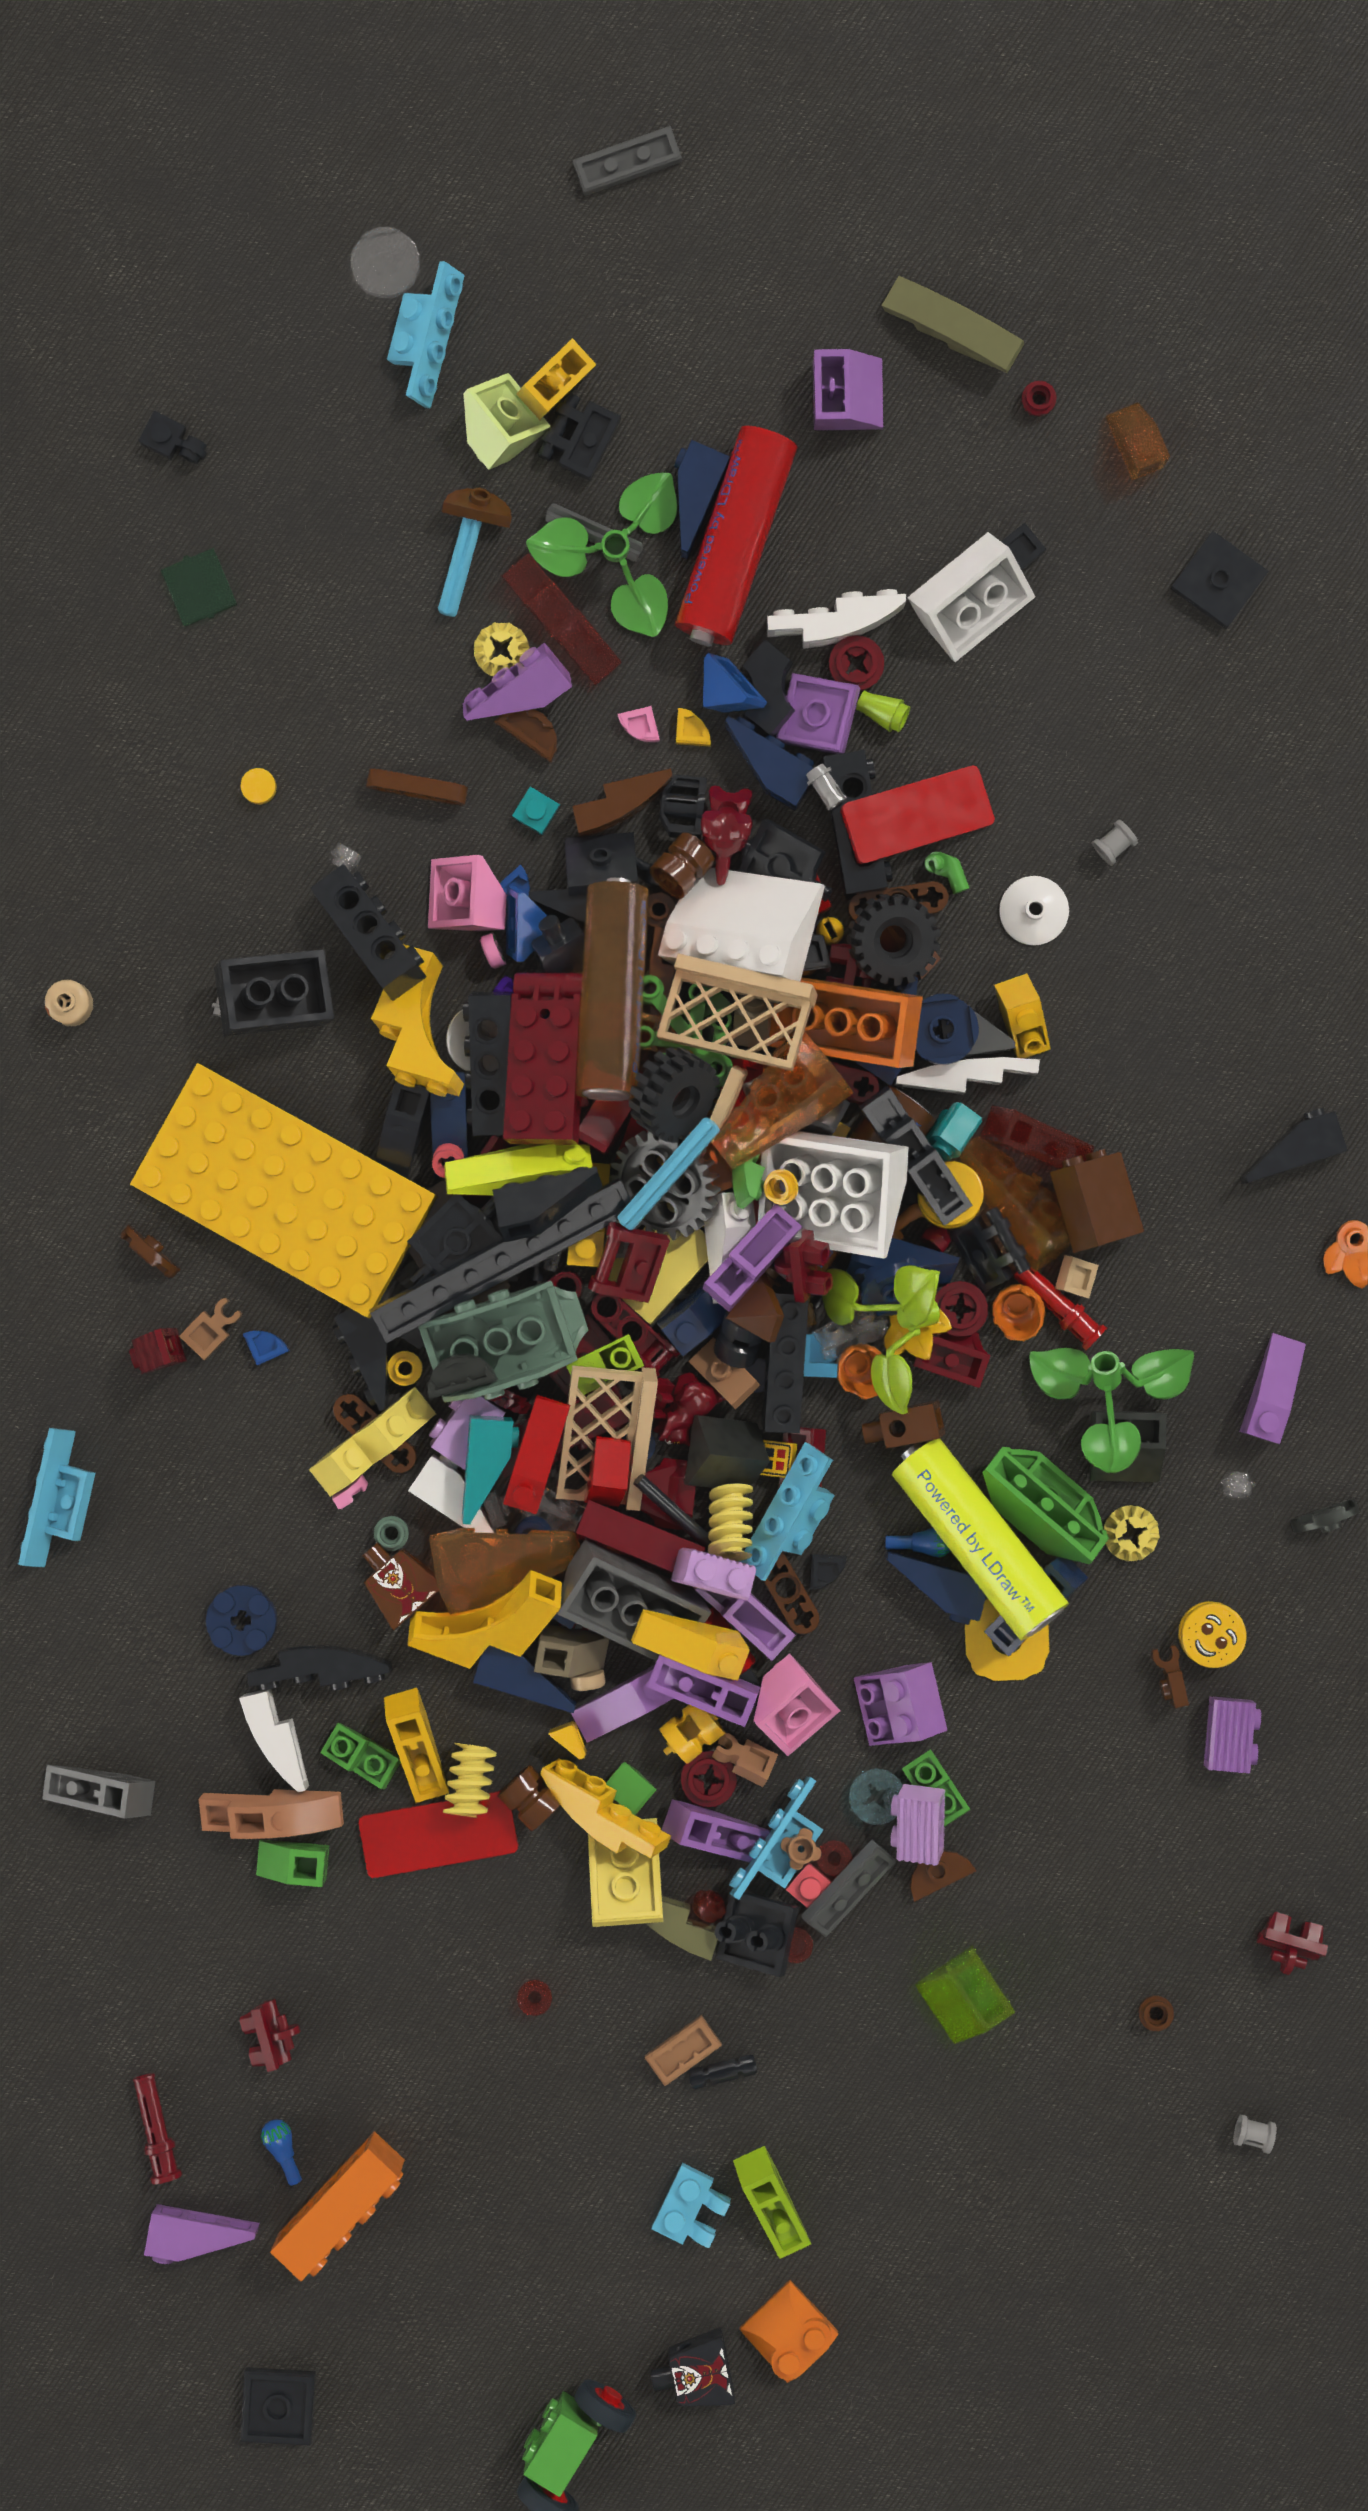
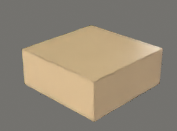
(1076, 1276)

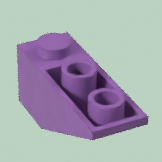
(525, 686)

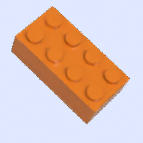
(859, 1023)
(338, 2206)

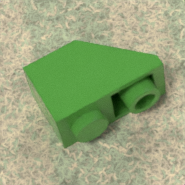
(293, 1862)

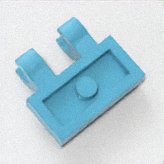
(683, 2203)

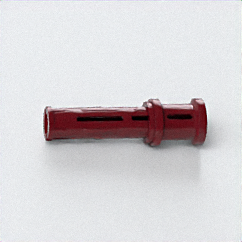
(159, 2145)

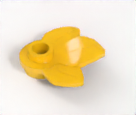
(920, 1345)

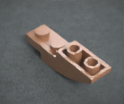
(272, 1816)

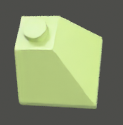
(499, 421)

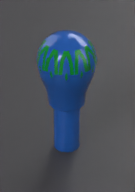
(924, 1542)
(278, 2141)

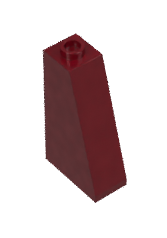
(631, 1537)

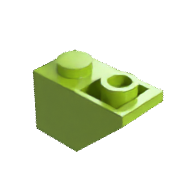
(616, 1355)

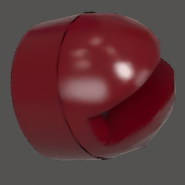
(936, 1238)

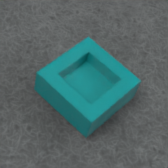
(536, 811)

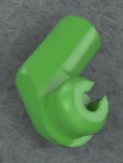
(947, 867)

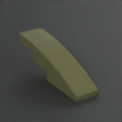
(953, 324)

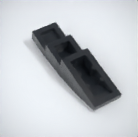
(925, 1166)

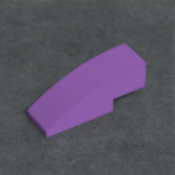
(751, 1257)
(753, 1621)

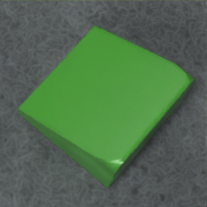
(631, 1787)

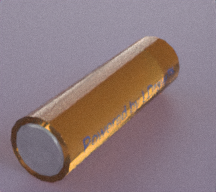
(612, 990)

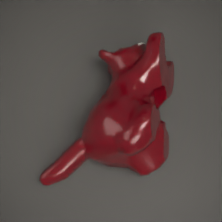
(726, 826)
(690, 1399)

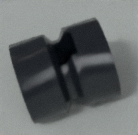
(736, 1345)

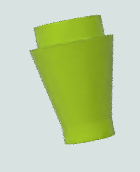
(884, 710)

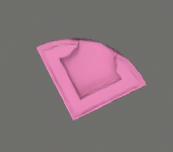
(640, 724)
(344, 1496)

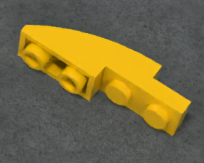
(592, 1807)

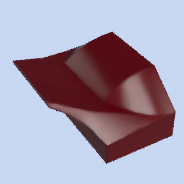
(957, 1358)
(670, 1479)

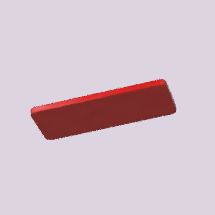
(917, 814)
(428, 1838)

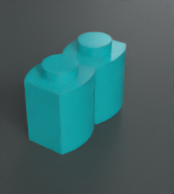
(953, 1130)

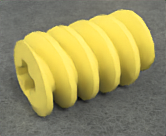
(728, 1521)
(469, 1780)

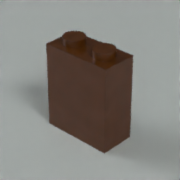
(1096, 1200)

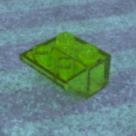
(965, 1996)

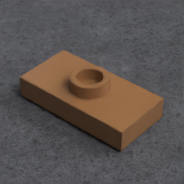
(731, 1382)
(683, 2050)

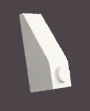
(726, 1229)
(443, 1489)

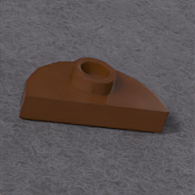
(478, 505)
(532, 730)
(150, 1251)
(931, 1878)

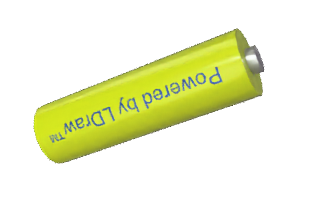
(979, 1538)

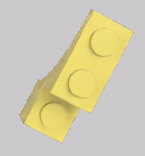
(372, 1442)

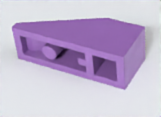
(1274, 1389)
(713, 1694)
(618, 1706)
(711, 1830)
(184, 2233)

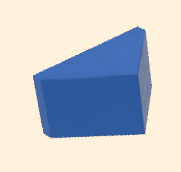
(727, 688)
(522, 924)

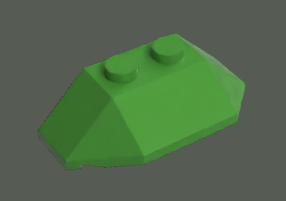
(1045, 1504)

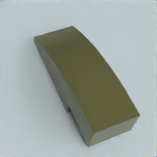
(685, 1932)

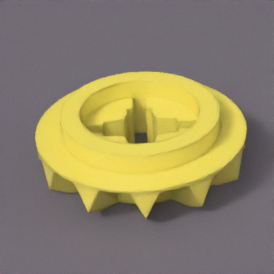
(502, 633)
(1138, 1518)

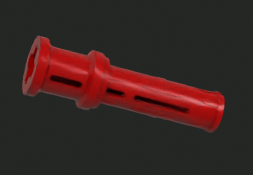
(1070, 1315)

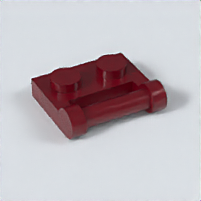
(639, 1266)

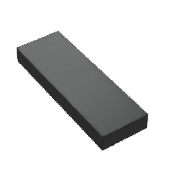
(627, 160)
(848, 1888)

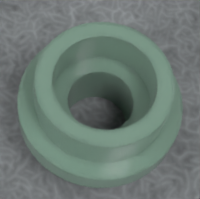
(380, 1536)

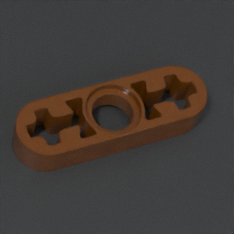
(417, 787)
(921, 888)
(350, 1421)
(806, 1605)

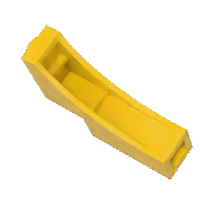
(408, 1023)
(505, 1624)

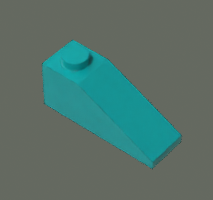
(487, 1455)

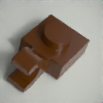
(1173, 1684)

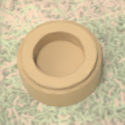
(588, 1681)

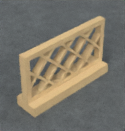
(742, 982)
(637, 1429)

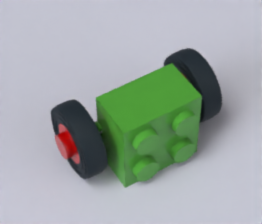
(564, 2440)

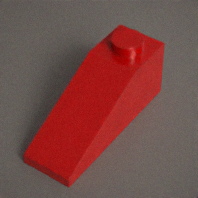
(536, 1454)

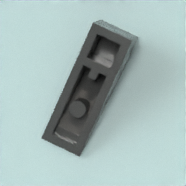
(99, 1791)

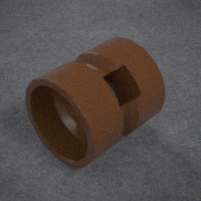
(680, 867)
(529, 1798)

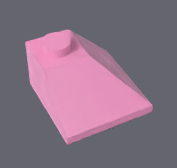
(465, 895)
(791, 1705)

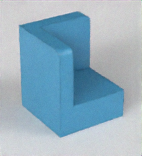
(814, 1362)

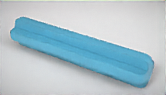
(459, 567)

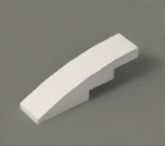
(953, 1077)

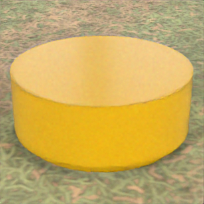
(258, 786)

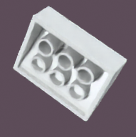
(745, 923)
(845, 1189)

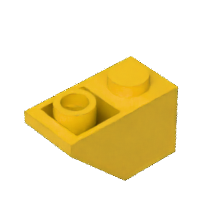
(1023, 1016)

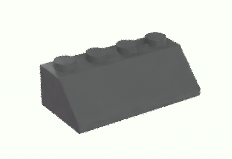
(611, 1591)

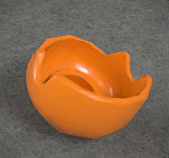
(1018, 1312)
(855, 1370)

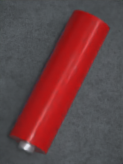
(735, 536)

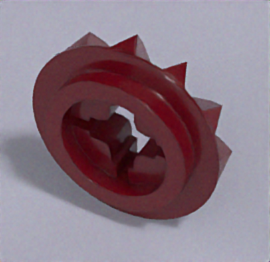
(856, 647)
(972, 1299)
(513, 1400)
(694, 1787)

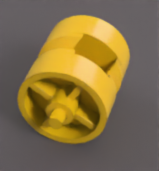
(690, 1732)

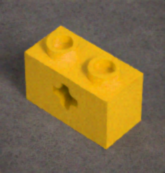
(556, 379)

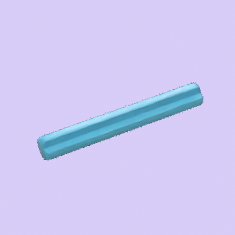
(668, 1173)

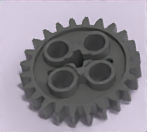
(686, 1215)

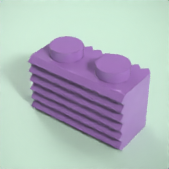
(1230, 1734)

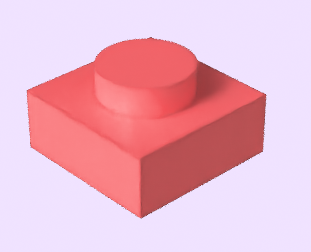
(808, 1884)

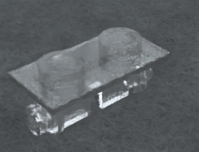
(865, 1328)
(562, 1513)

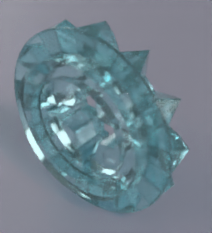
(860, 1792)

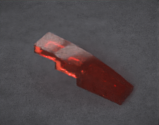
(561, 619)

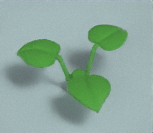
(563, 542)
(1065, 1369)

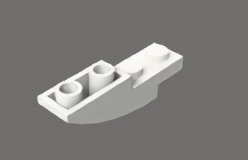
(852, 616)

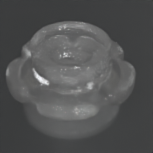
(346, 856)
(1237, 1485)

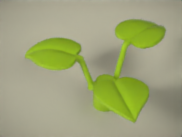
(916, 1293)

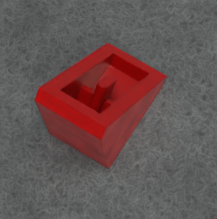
(608, 1471)

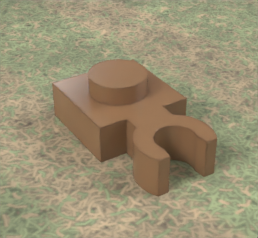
(207, 1332)
(750, 1759)

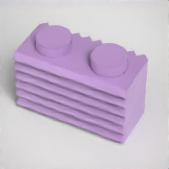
(714, 1573)
(919, 1824)

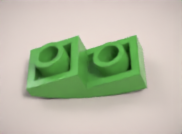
(747, 1182)
(361, 1755)
(929, 1773)

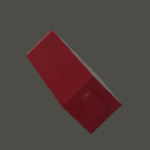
(604, 1124)

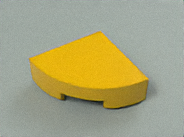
(691, 729)

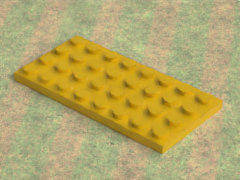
(283, 1190)

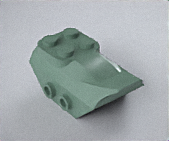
(515, 1333)

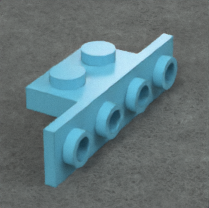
(424, 331)
(58, 1499)
(793, 1512)
(767, 1853)

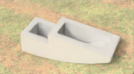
(275, 1737)

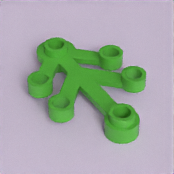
(680, 1025)

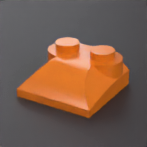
(789, 2332)

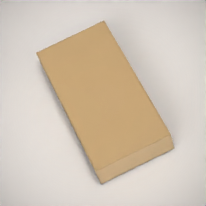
(729, 1095)

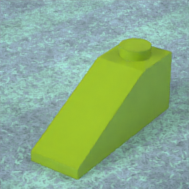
(771, 2202)

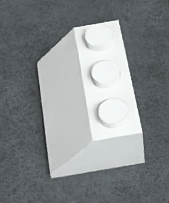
(972, 596)

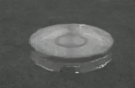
(385, 262)

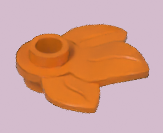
(1348, 1256)

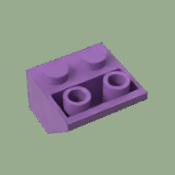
(847, 390)
(900, 1704)

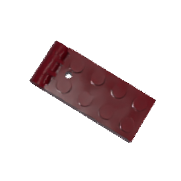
(543, 1060)

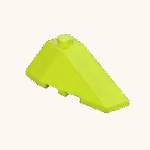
(516, 1164)

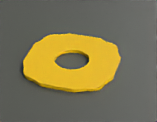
(998, 1666)

